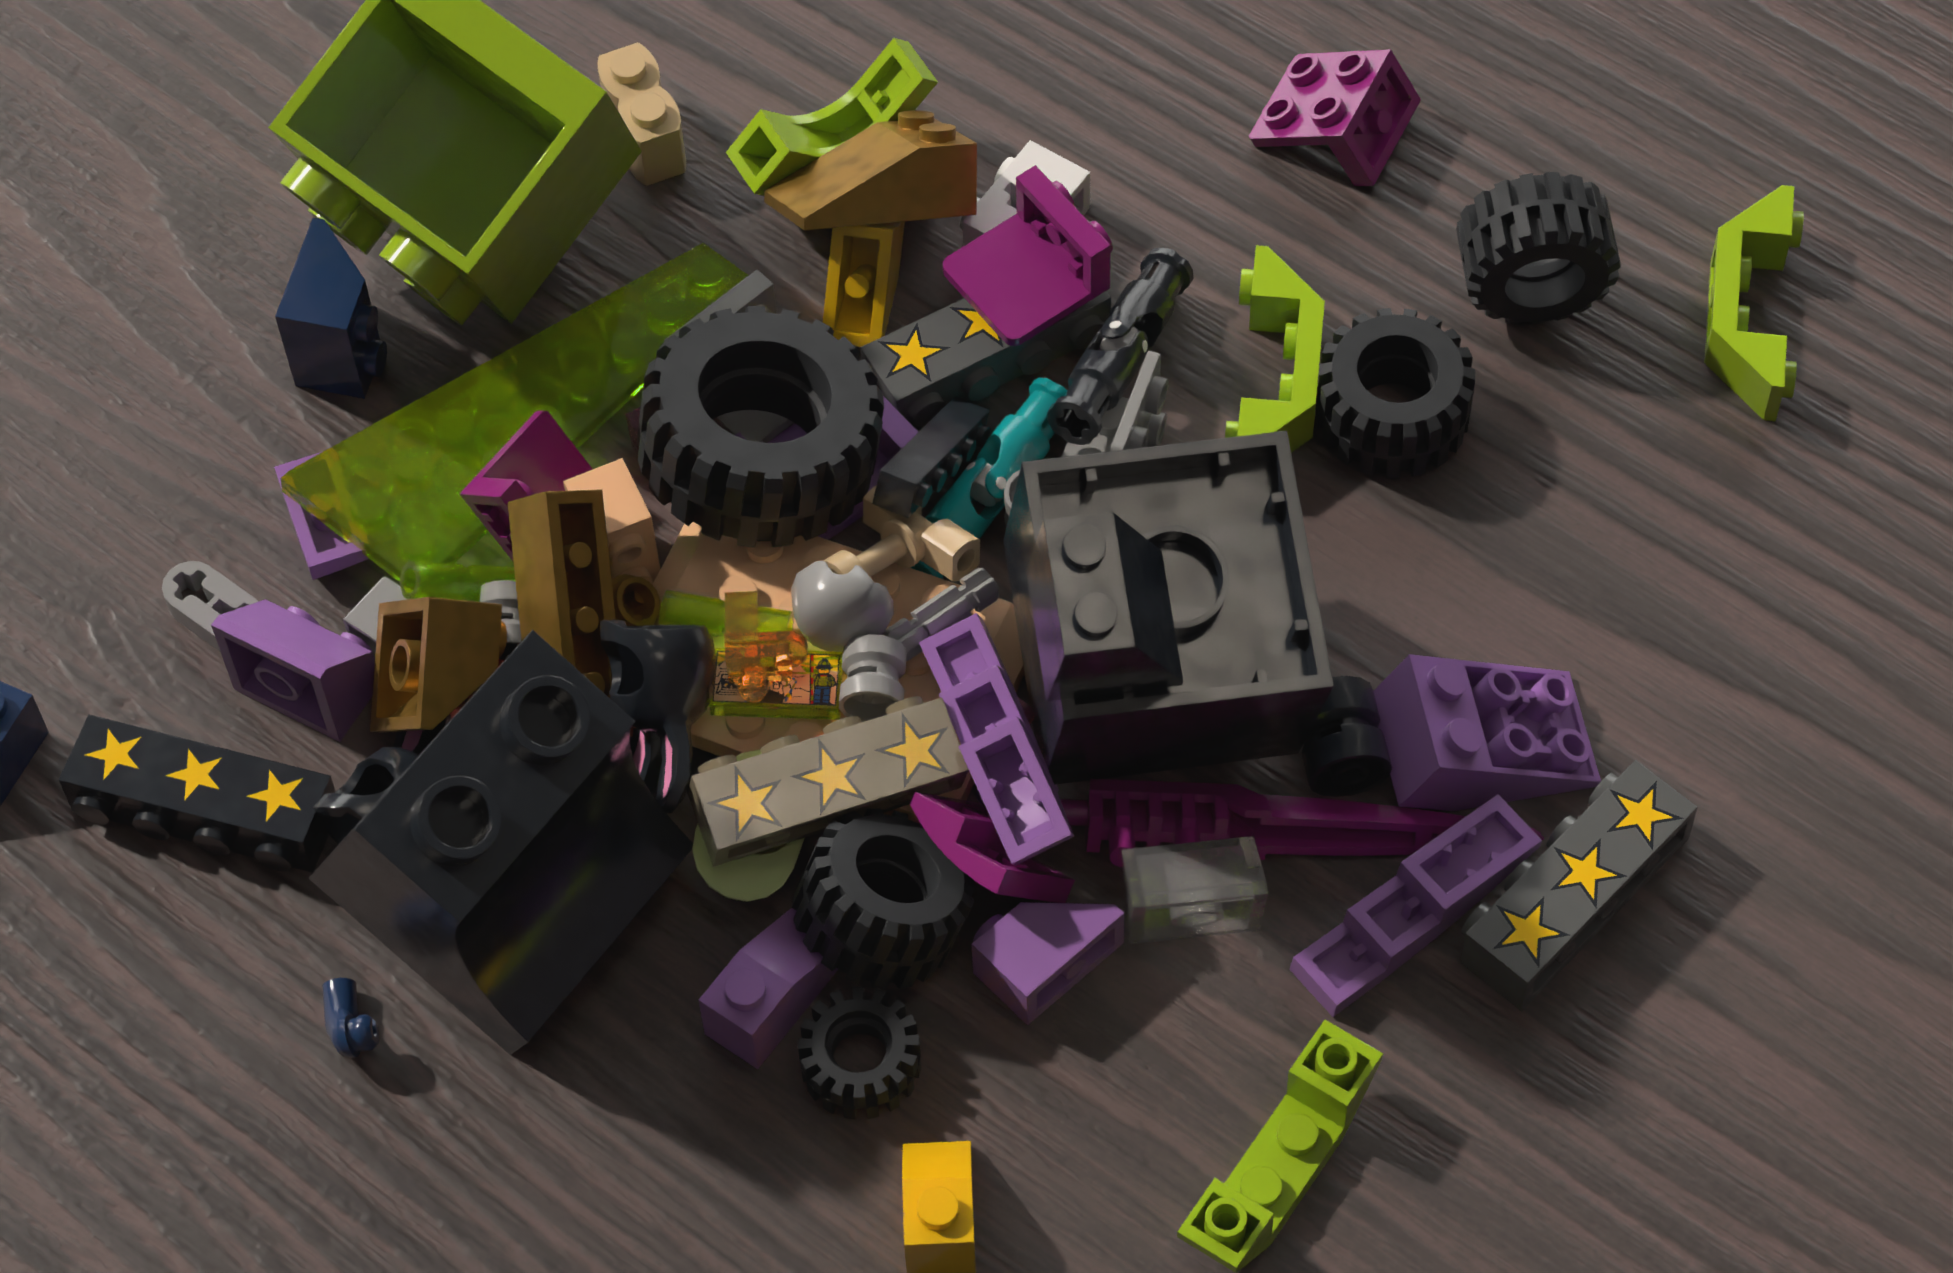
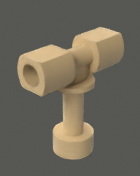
(908, 541)

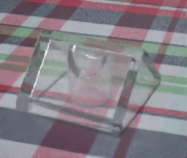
(1193, 890)

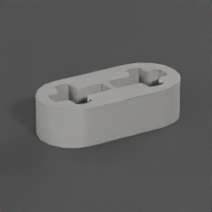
(191, 611)

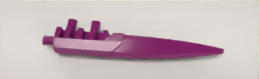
(1280, 824)

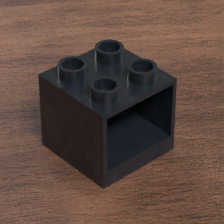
(1237, 600)

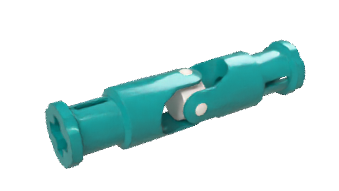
(1014, 441)

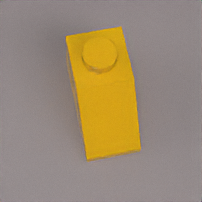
(862, 280)
(938, 1207)

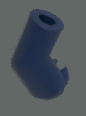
(343, 1024)

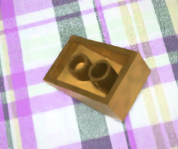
(884, 176)

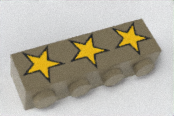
(810, 783)

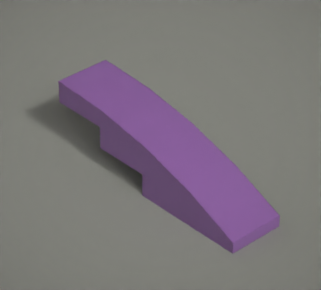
(996, 740)
(1415, 905)

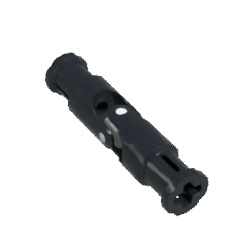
(1120, 346)

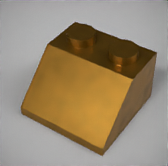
(431, 659)

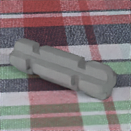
(945, 610)

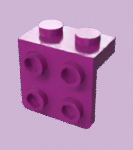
(1033, 263)

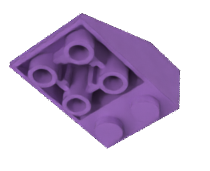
(1480, 732)

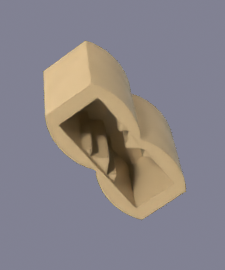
(648, 110)

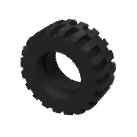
(748, 485)

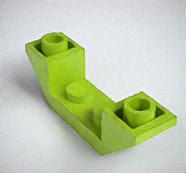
(1289, 306)
(1750, 361)
(1322, 1096)

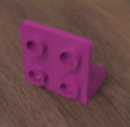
(1343, 101)
(528, 464)

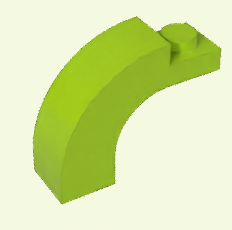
(782, 144)

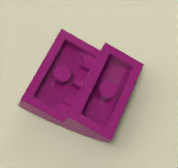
(972, 843)

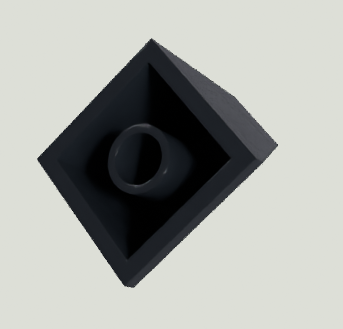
(1101, 609)

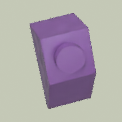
(1043, 951)

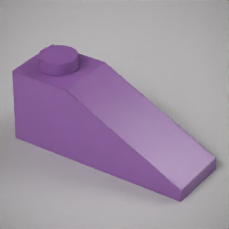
(763, 991)

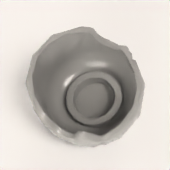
(839, 606)

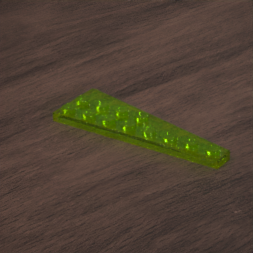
(402, 477)

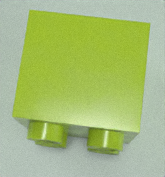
(455, 145)

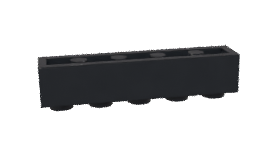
(931, 457)

